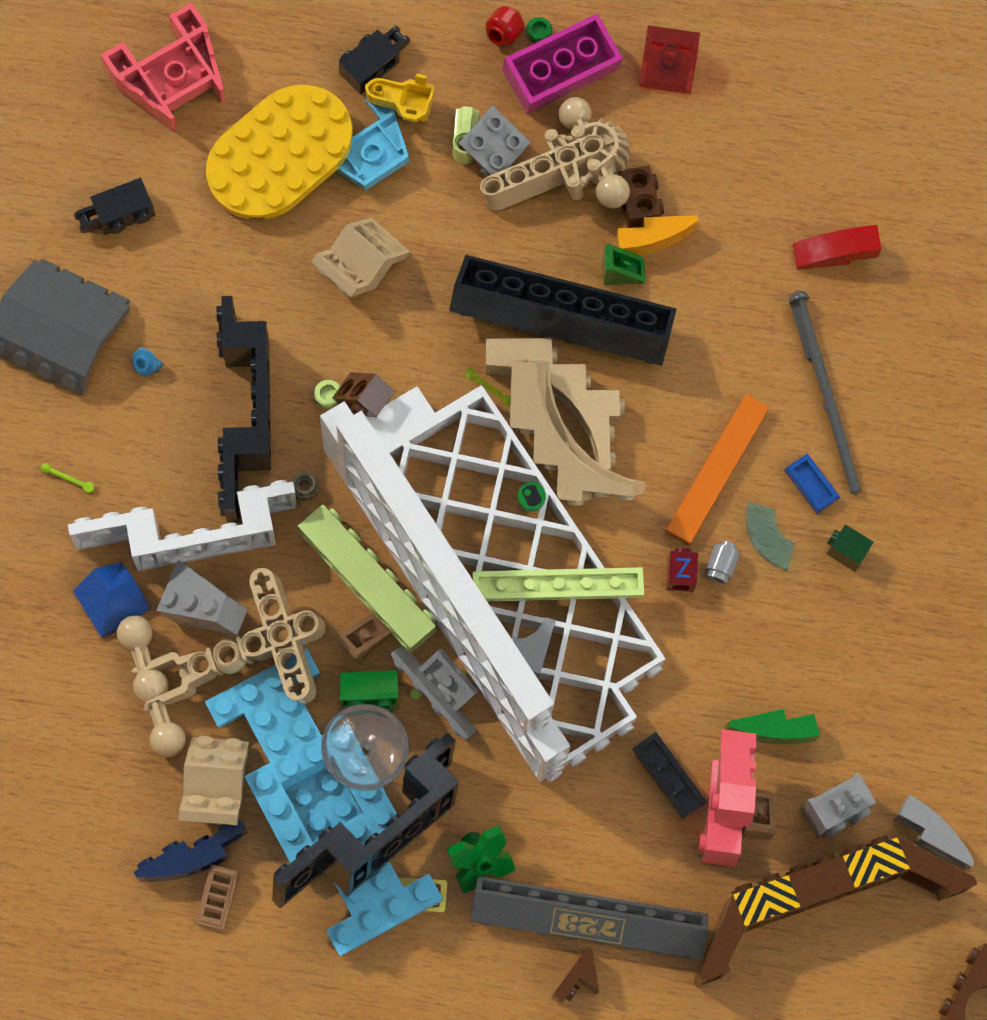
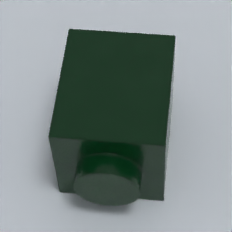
(849, 547)

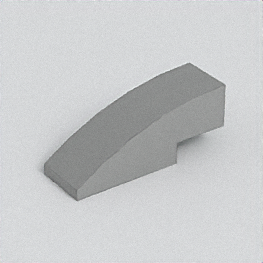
(934, 833)

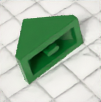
(622, 266)

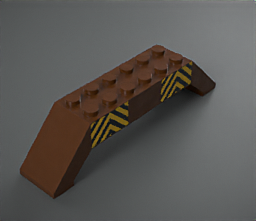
(820, 884)

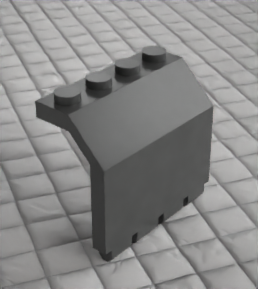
(57, 323)

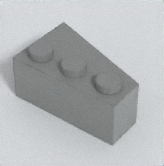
(199, 603)

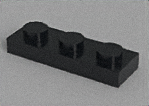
(669, 775)

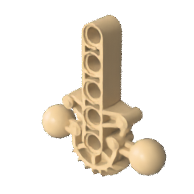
(592, 150)

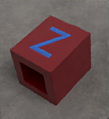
(682, 570)

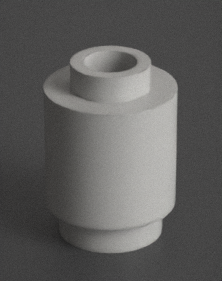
(722, 562)

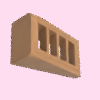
(227, 900)

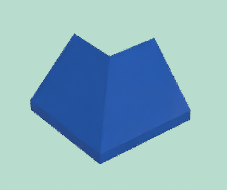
(110, 596)

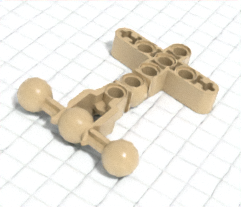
(153, 686)

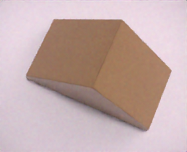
(764, 819)

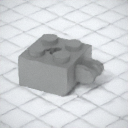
(837, 806)

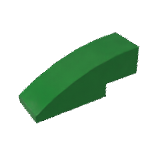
(776, 729)

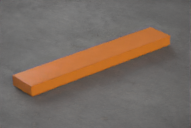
(717, 469)

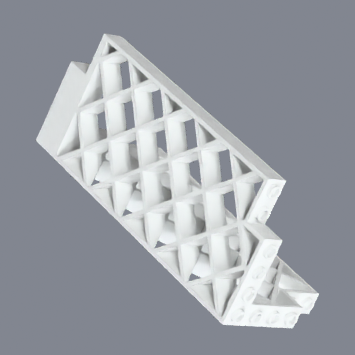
(365, 454)

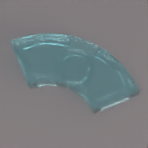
(767, 537)

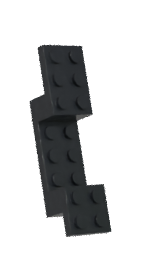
(244, 447)
(350, 862)

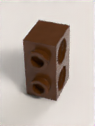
(641, 196)
(364, 393)

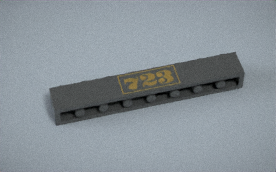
(590, 918)

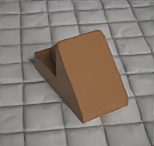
(363, 636)

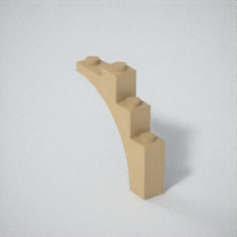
(570, 384)
(536, 413)

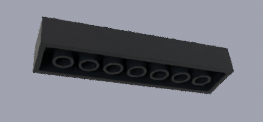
(562, 310)

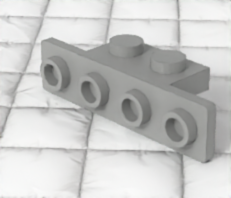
(442, 685)

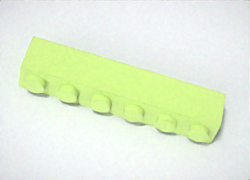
(366, 578)

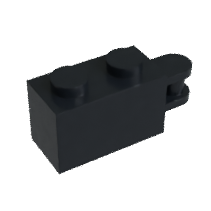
(372, 57)
(117, 208)

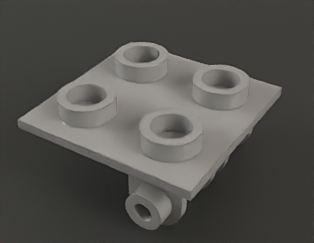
(494, 142)

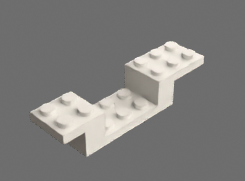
(151, 552)

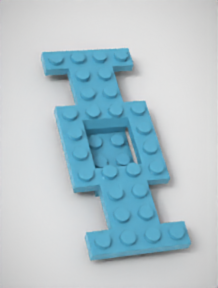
(305, 799)

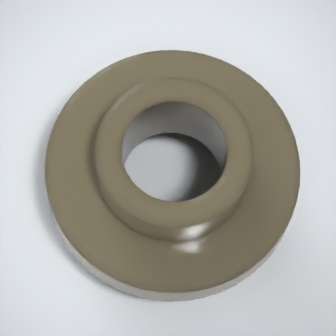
(305, 477)

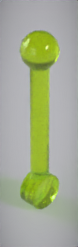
(470, 374)

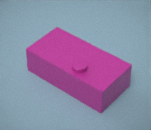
(562, 63)

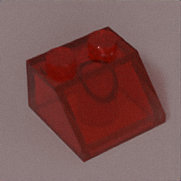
(669, 59)

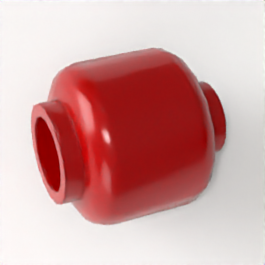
(504, 26)

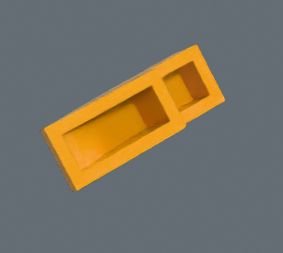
(656, 233)

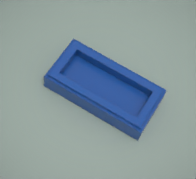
(812, 483)

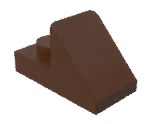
(582, 971)

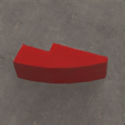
(838, 247)

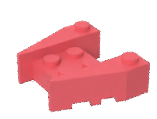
(170, 74)
(729, 799)

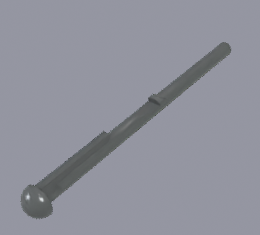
(811, 348)

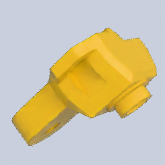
(409, 99)

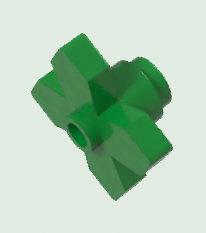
(480, 855)

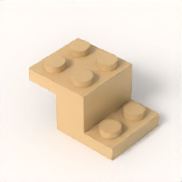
(360, 257)
(214, 780)

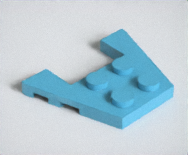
(375, 150)

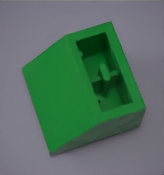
(371, 688)

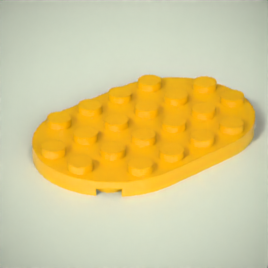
(279, 152)

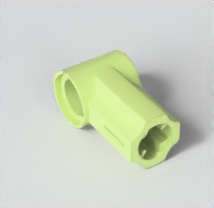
(465, 119)

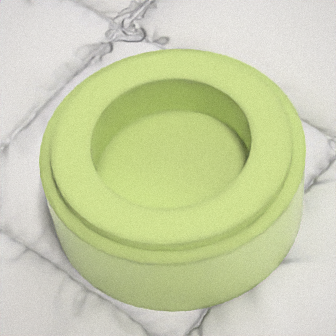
(324, 392)

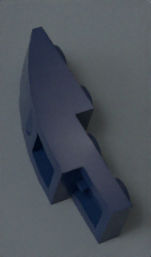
(181, 862)

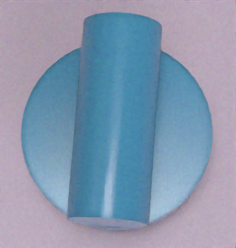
(145, 362)

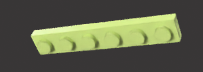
(560, 584)

